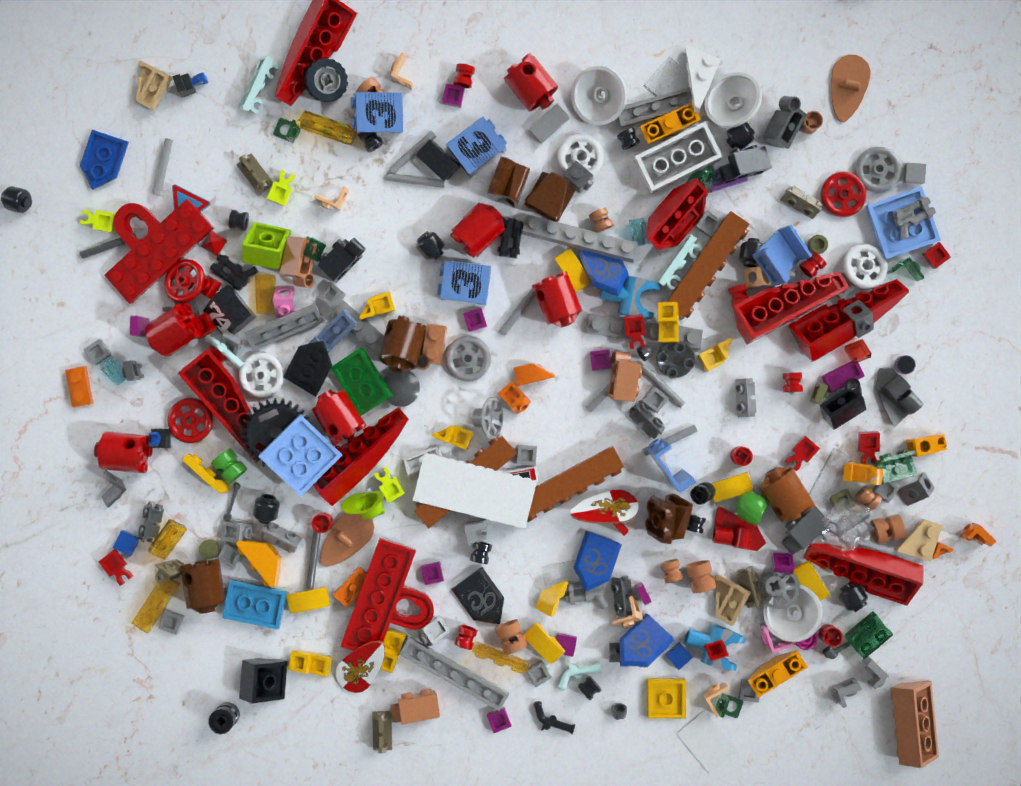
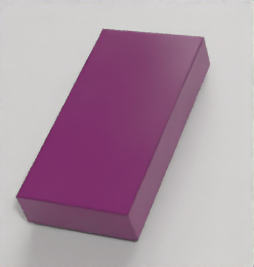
(138, 325)
(836, 378)

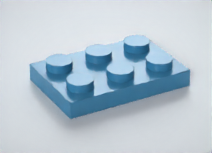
(254, 604)

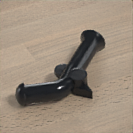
(552, 720)

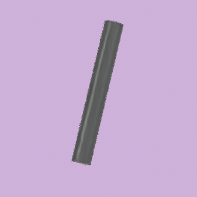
(102, 247)
(313, 560)

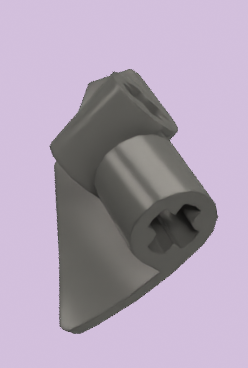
(896, 395)

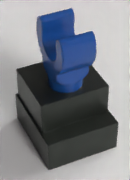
(186, 84)
(160, 438)

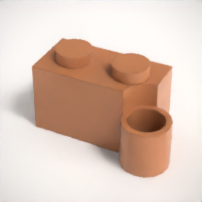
(296, 264)
(434, 345)
(624, 377)
(416, 707)

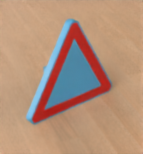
(181, 194)

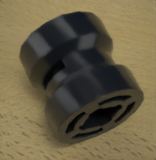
(371, 140)
(706, 489)
(481, 552)

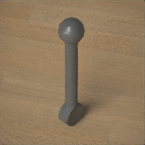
(227, 516)

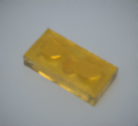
(265, 289)
(167, 539)

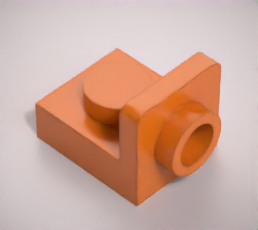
(514, 398)
(978, 533)

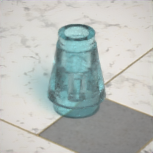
(638, 230)
(113, 370)

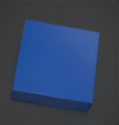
(126, 543)
(678, 656)

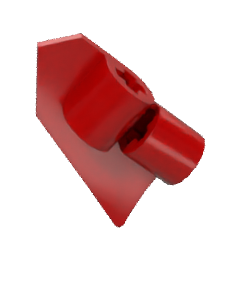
(736, 532)

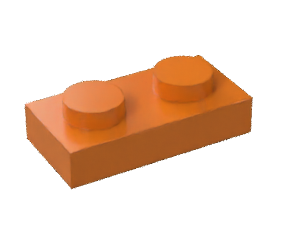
(79, 386)
(350, 588)

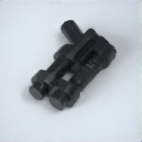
(512, 230)
(237, 277)

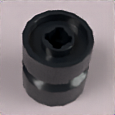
(224, 718)

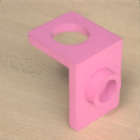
(283, 303)
(767, 641)

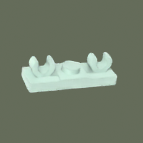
(256, 84)
(678, 262)

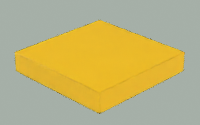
(666, 698)

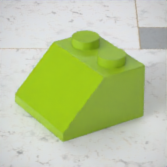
(265, 245)

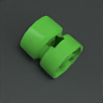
(229, 466)

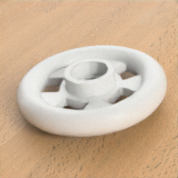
(582, 140)
(872, 253)
(277, 372)

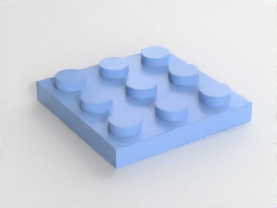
(888, 234)
(300, 455)

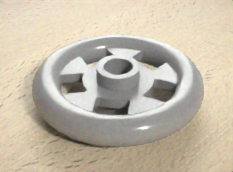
(894, 168)
(483, 352)

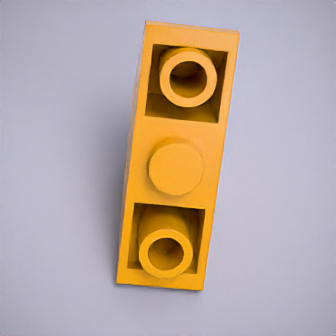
(670, 124)
(262, 558)
(776, 672)

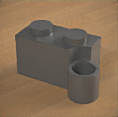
(785, 122)
(803, 530)

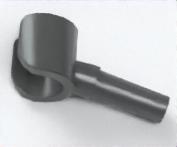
(832, 653)

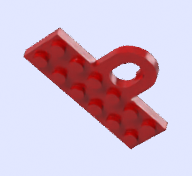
(159, 250)
(381, 593)

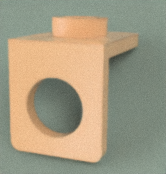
(395, 68)
(338, 205)
(761, 277)
(636, 617)
(712, 692)

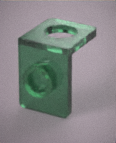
(292, 133)
(706, 178)
(319, 249)
(911, 266)
(722, 705)

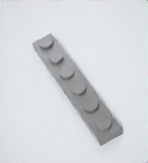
(580, 238)
(616, 328)
(454, 673)

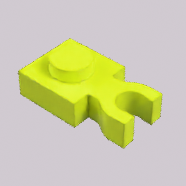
(281, 191)
(101, 220)
(391, 487)

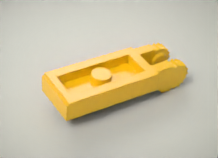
(206, 474)

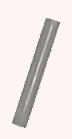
(411, 153)
(162, 167)
(415, 180)
(518, 311)
(662, 385)
(598, 399)
(677, 436)

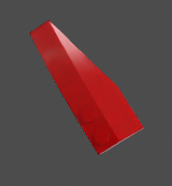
(316, 38)
(783, 304)
(829, 325)
(219, 393)
(360, 456)
(873, 570)

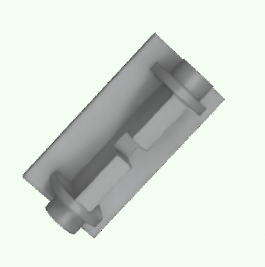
(745, 406)
(288, 539)

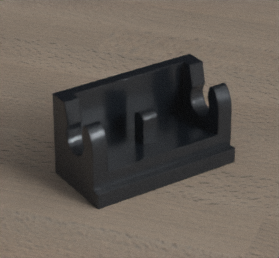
(438, 160)

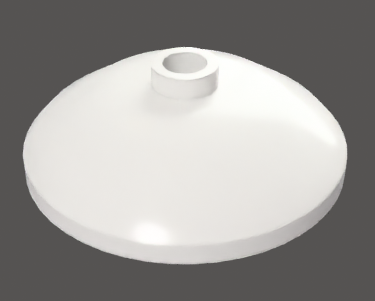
(729, 91)
(587, 95)
(792, 628)

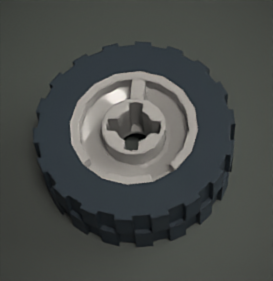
(317, 87)

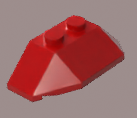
(677, 215)

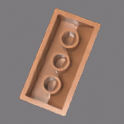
(915, 723)

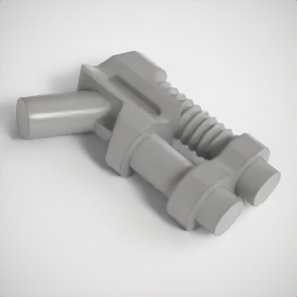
(905, 216)
(595, 593)

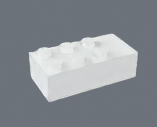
(678, 158)

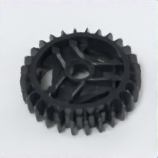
(261, 431)

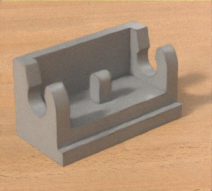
(474, 531)

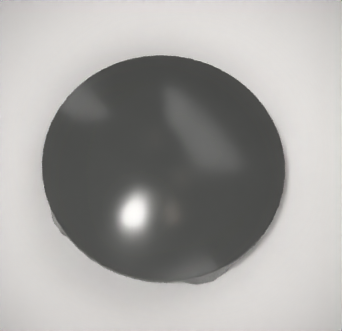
(675, 359)
(403, 386)

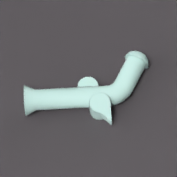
(221, 347)
(577, 672)

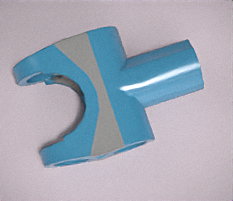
(630, 295)
(698, 639)

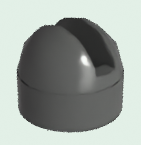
(645, 353)
(619, 715)

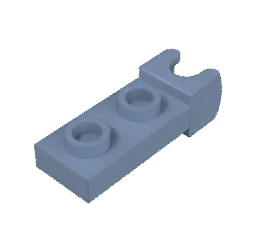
(336, 330)

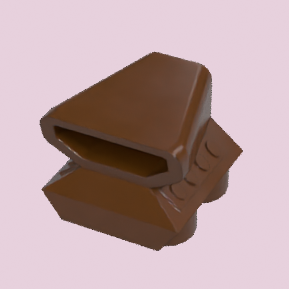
(508, 181)
(550, 196)
(668, 517)

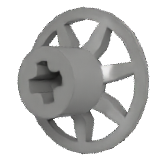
(486, 417)
(777, 588)

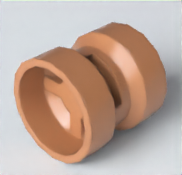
(814, 122)
(601, 215)
(867, 497)
(671, 571)

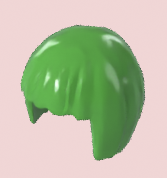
(751, 507)

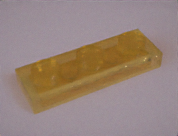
(327, 127)
(155, 605)
(499, 658)

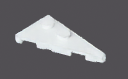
(701, 72)

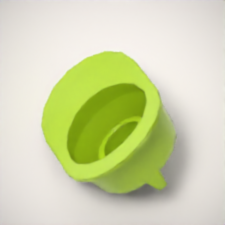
(365, 504)

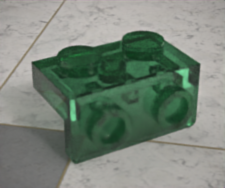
(897, 466)
(868, 635)

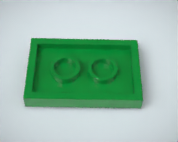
(361, 381)

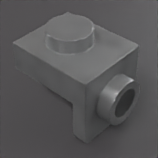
(579, 176)

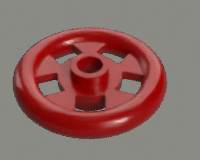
(845, 210)
(188, 279)
(196, 435)

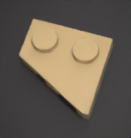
(151, 85)
(921, 540)
(729, 599)

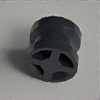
(628, 138)
(238, 220)
(696, 523)
(589, 687)

